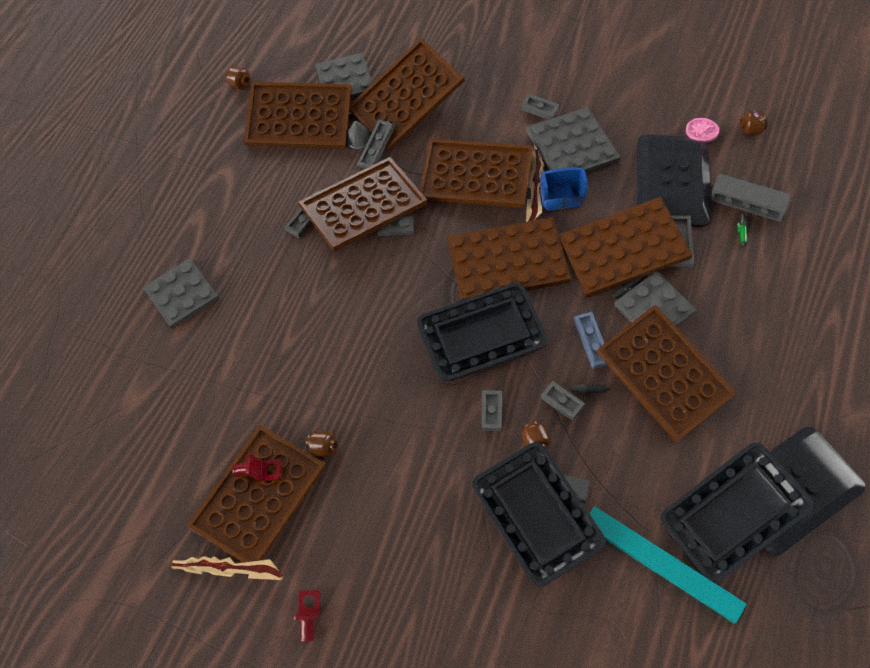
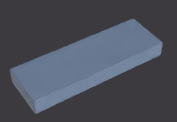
(590, 338)

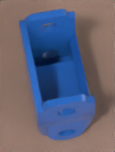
(563, 188)

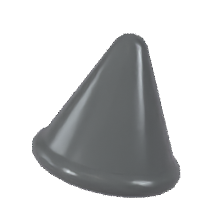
(358, 136)

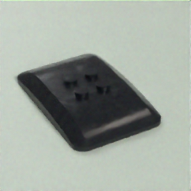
(676, 172)
(481, 332)
(821, 475)
(736, 512)
(538, 514)

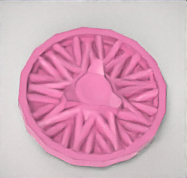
(702, 129)

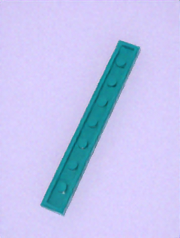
(669, 567)

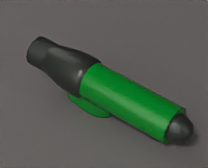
(742, 229)

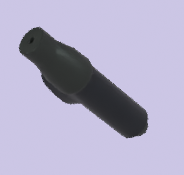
(621, 291)
(589, 388)

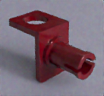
(257, 468)
(307, 615)

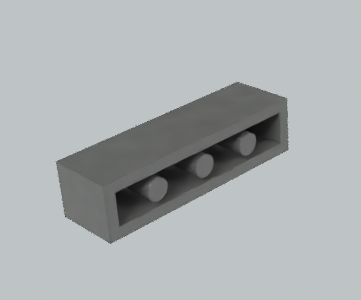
(750, 197)

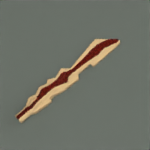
(534, 206)
(257, 569)

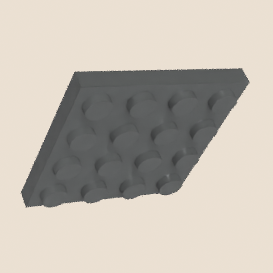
(573, 142)

